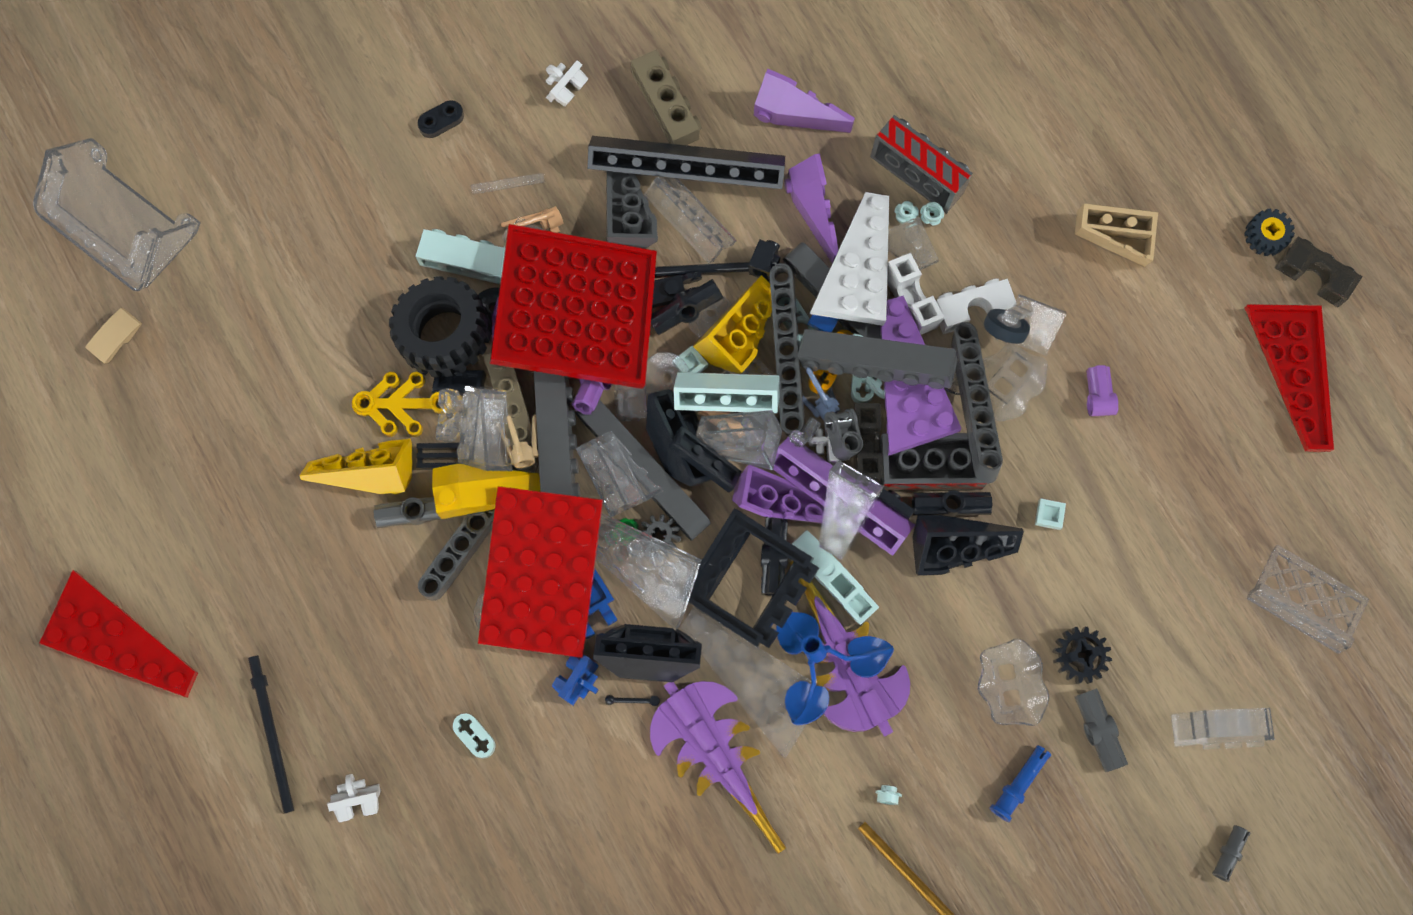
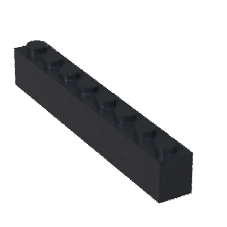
(686, 162)

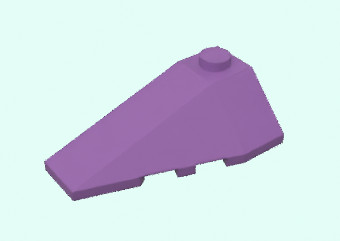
(789, 106)
(807, 193)
(774, 497)

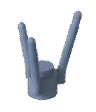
(825, 403)

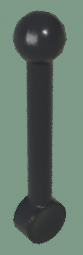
(654, 700)

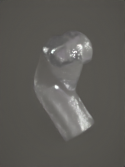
(806, 434)

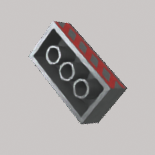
(920, 163)
(931, 466)

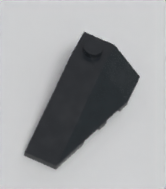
(950, 542)

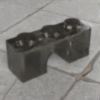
(1336, 278)
(869, 459)

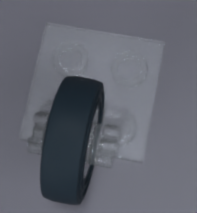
(1026, 324)

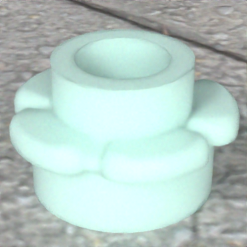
(906, 206)
(932, 207)
(888, 795)

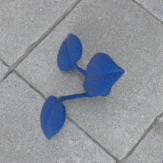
(800, 633)

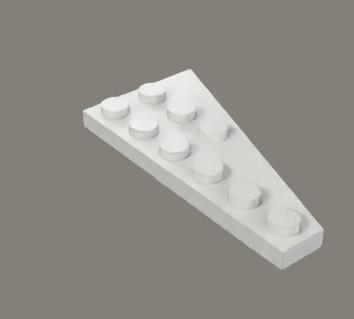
(858, 275)

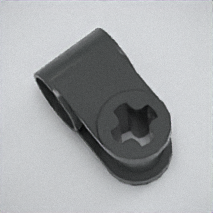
(843, 429)

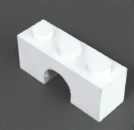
(903, 279)
(992, 295)

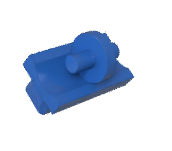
(580, 680)

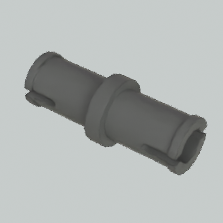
(1231, 853)

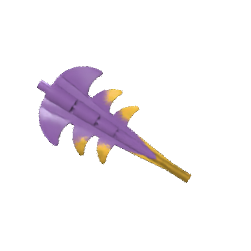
(869, 699)
(691, 717)

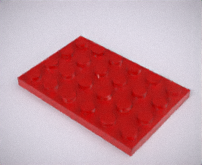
(540, 571)

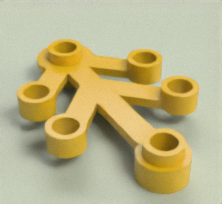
(395, 403)

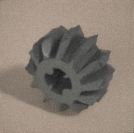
(663, 528)

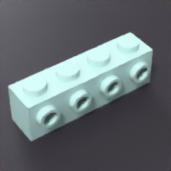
(460, 255)
(726, 392)

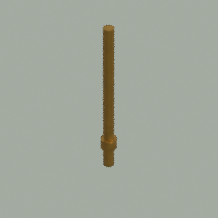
(904, 869)

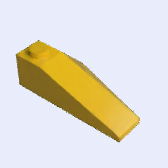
(735, 336)
(374, 471)
(470, 490)

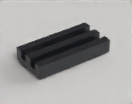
(435, 446)

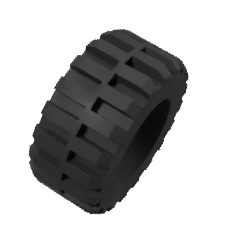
(424, 303)

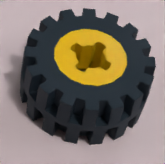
(1263, 239)

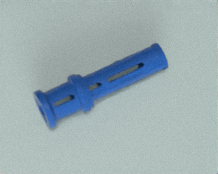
(1014, 793)

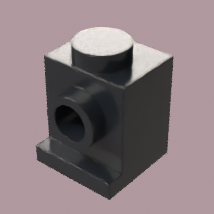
(764, 259)

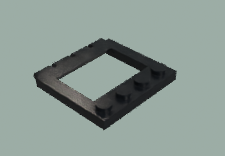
(720, 558)

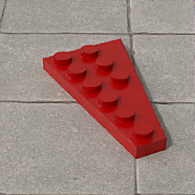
(1297, 358)
(105, 635)

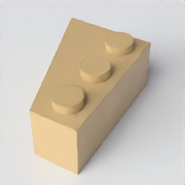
(1119, 230)

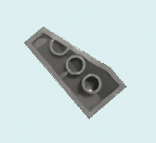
(628, 212)

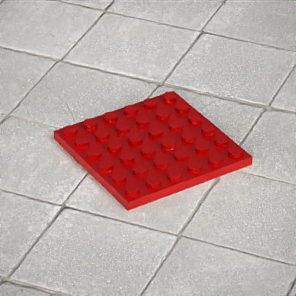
(574, 307)

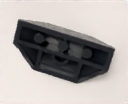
(662, 425)
(647, 652)

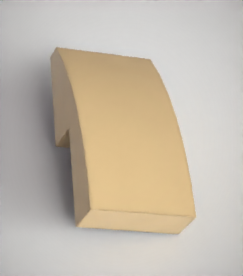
(113, 334)

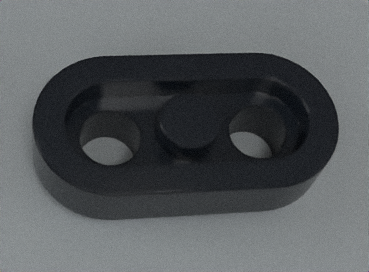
(441, 119)

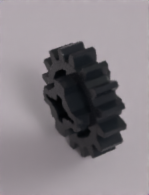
(1083, 665)

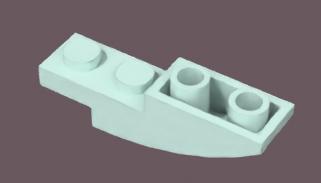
(837, 579)

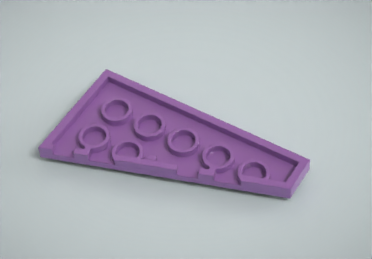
(913, 411)

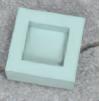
(694, 360)
(1050, 514)

